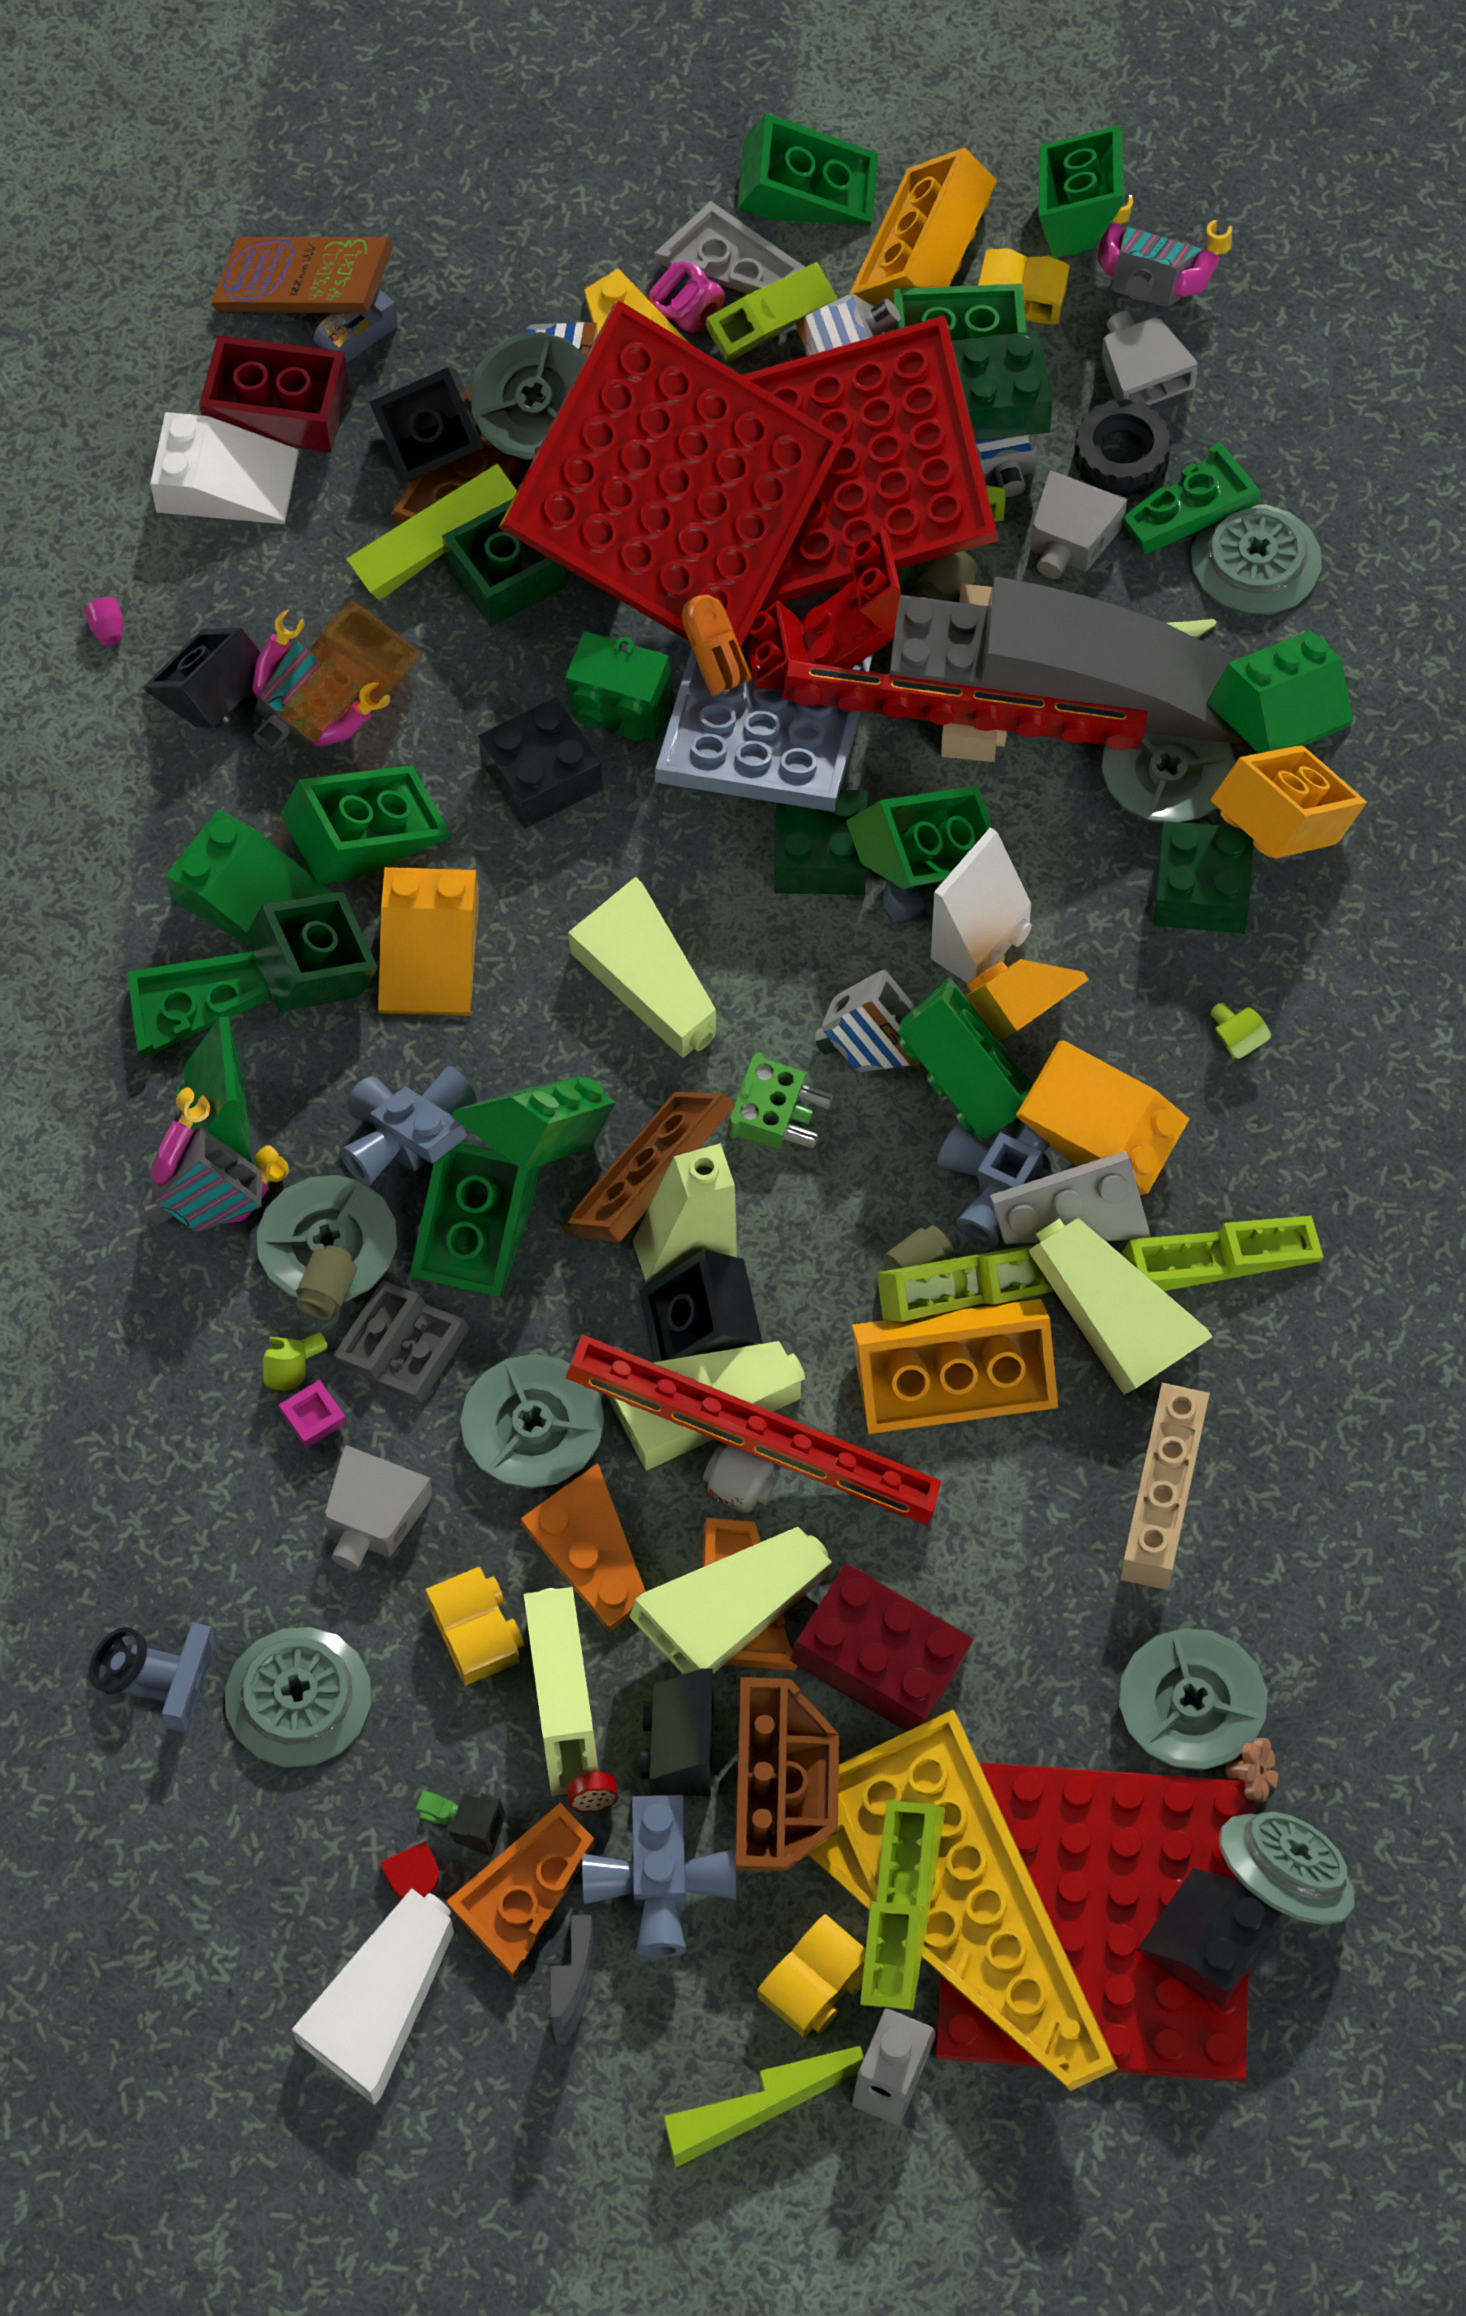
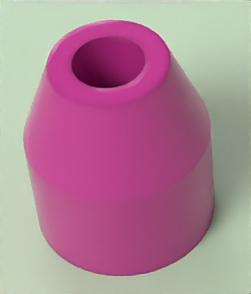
(105, 620)

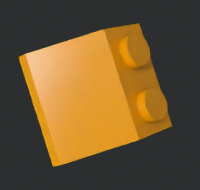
(1019, 993)

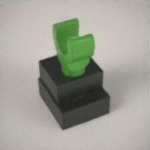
(473, 1822)

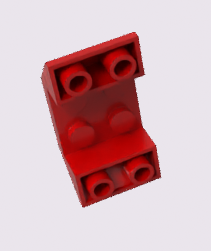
(840, 629)

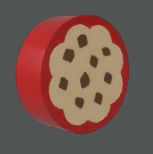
(592, 1792)

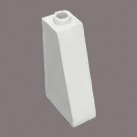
(375, 1999)

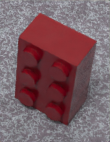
(277, 390)
(881, 1649)

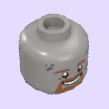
(739, 1479)

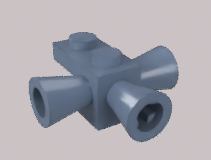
(407, 1124)
(998, 1168)
(659, 1875)

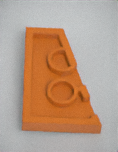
(588, 1546)
(772, 1646)
(522, 1888)

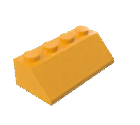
(926, 227)
(956, 1366)

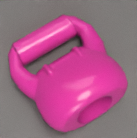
(693, 303)

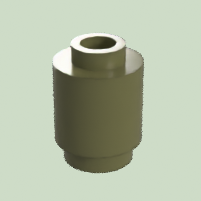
(945, 577)
(919, 1248)
(326, 1282)

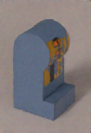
(357, 331)

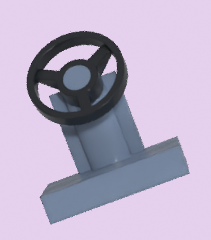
(155, 1673)

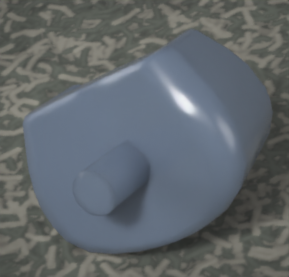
(902, 903)

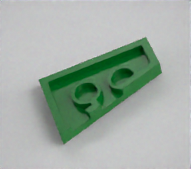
(1196, 501)
(190, 997)

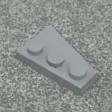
(727, 251)
(1096, 1192)

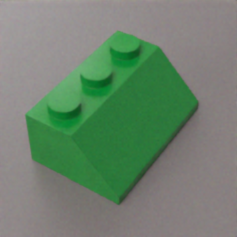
(1080, 189)
(967, 309)
(1284, 694)
(920, 836)
(964, 1060)
(540, 1120)

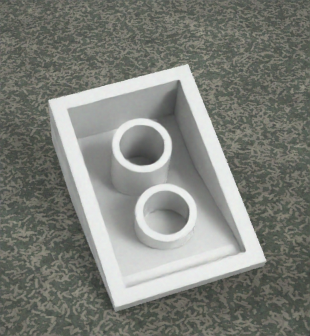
(221, 471)
(979, 911)

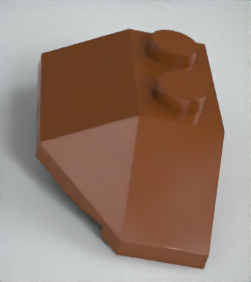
(783, 1776)

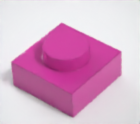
(312, 1414)

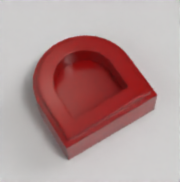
(412, 1869)

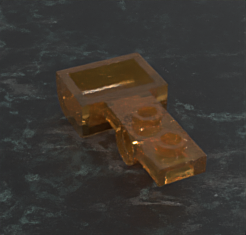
(354, 653)

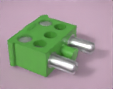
(770, 1103)

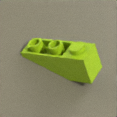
(769, 311)

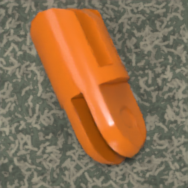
(714, 644)

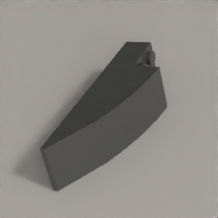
(1064, 649)

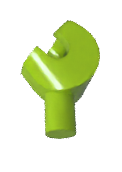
(1241, 1031)
(286, 1360)

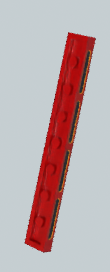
(964, 705)
(753, 1429)

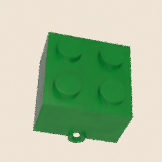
(619, 687)

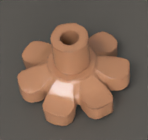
(1255, 1769)

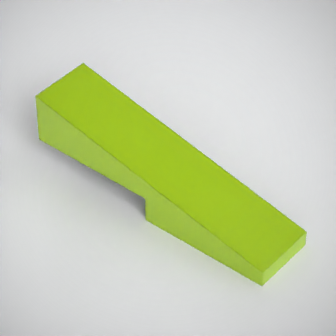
(419, 541)
(1230, 1253)
(960, 1283)
(902, 1904)
(783, 2087)

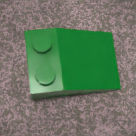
(805, 175)
(361, 821)
(233, 873)
(218, 1077)
(473, 1219)

